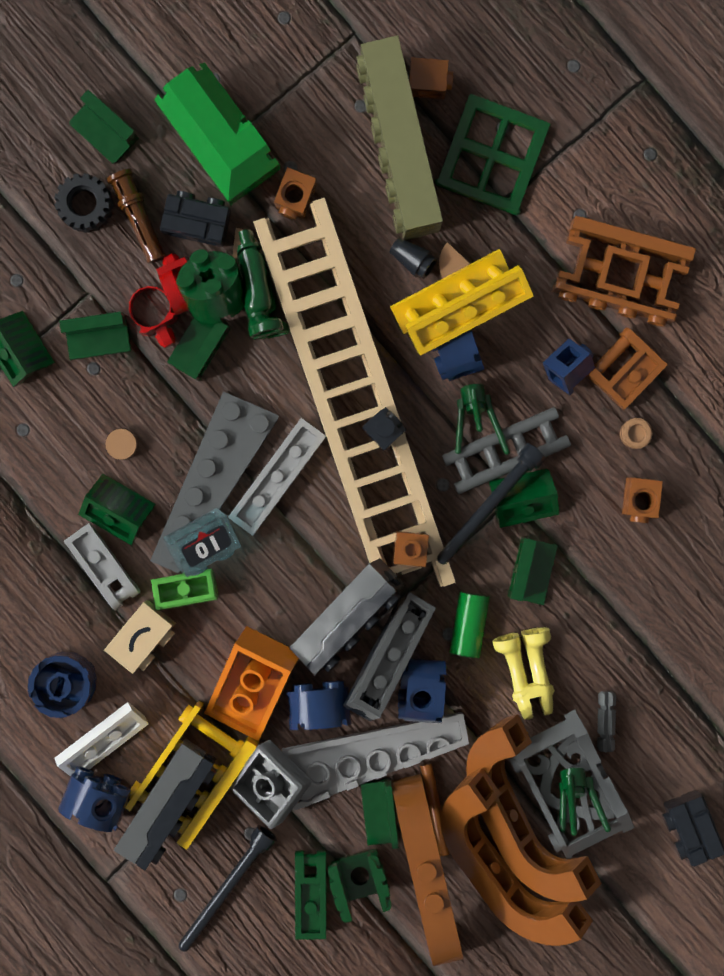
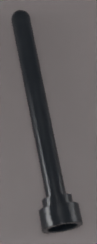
(529, 459)
(260, 841)

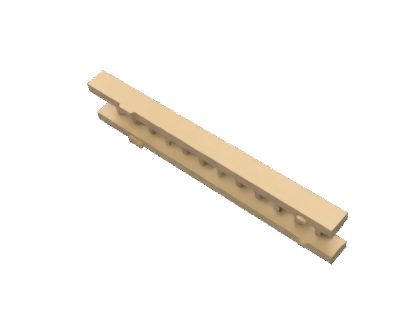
(376, 378)

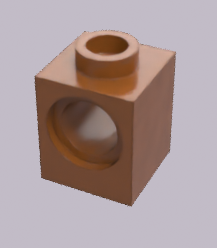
(430, 78)
(291, 181)
(652, 489)
(410, 549)

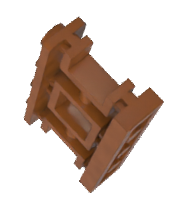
(629, 245)

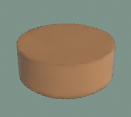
(636, 433)
(121, 444)

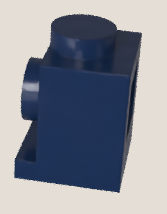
(569, 365)

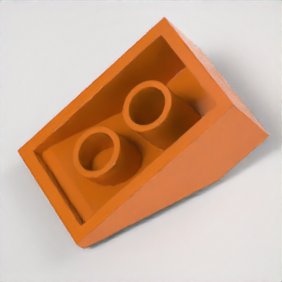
(251, 683)

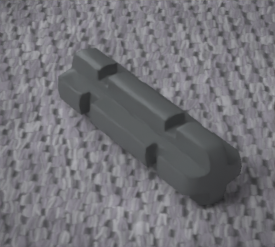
(606, 721)

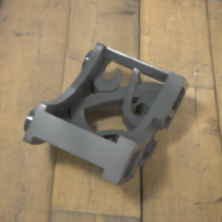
(575, 740)

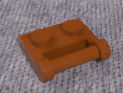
(633, 375)

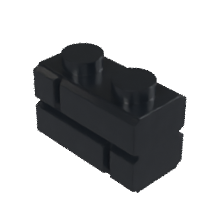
(196, 219)
(693, 827)

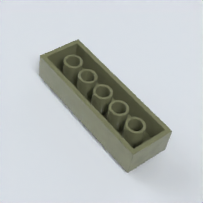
(400, 137)

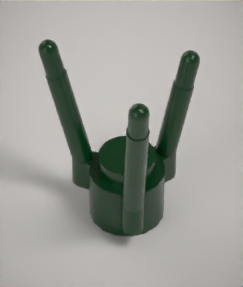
(474, 402)
(573, 786)

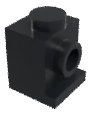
(384, 428)

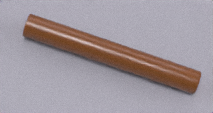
(434, 805)

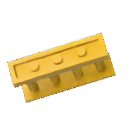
(461, 301)
(223, 777)

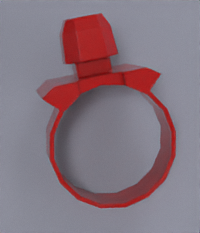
(168, 274)
(165, 335)

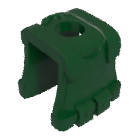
(346, 890)

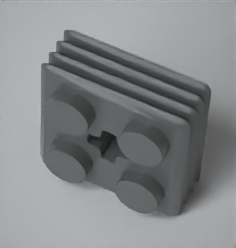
(266, 767)

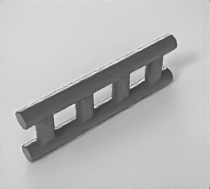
(487, 444)

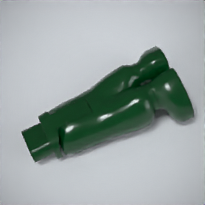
(259, 293)

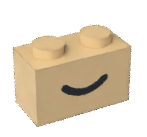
(140, 637)

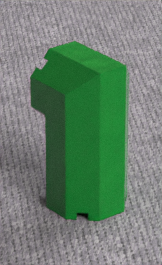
(217, 132)

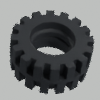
(70, 189)

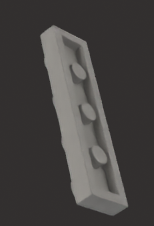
(277, 476)

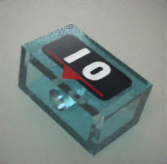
(202, 543)

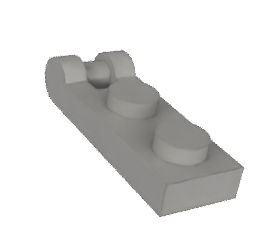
(101, 565)

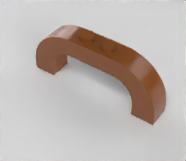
(530, 862)
(426, 870)
(511, 903)

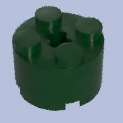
(211, 286)

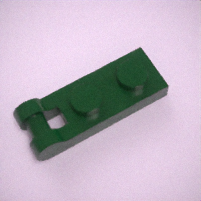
(310, 896)

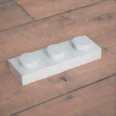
(102, 739)

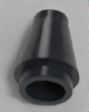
(413, 257)

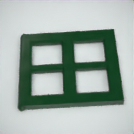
(493, 154)

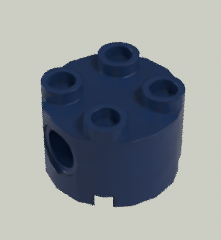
(458, 357)
(62, 684)
(424, 691)
(318, 707)
(95, 800)

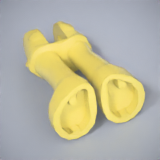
(510, 646)

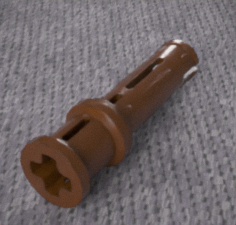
(131, 202)

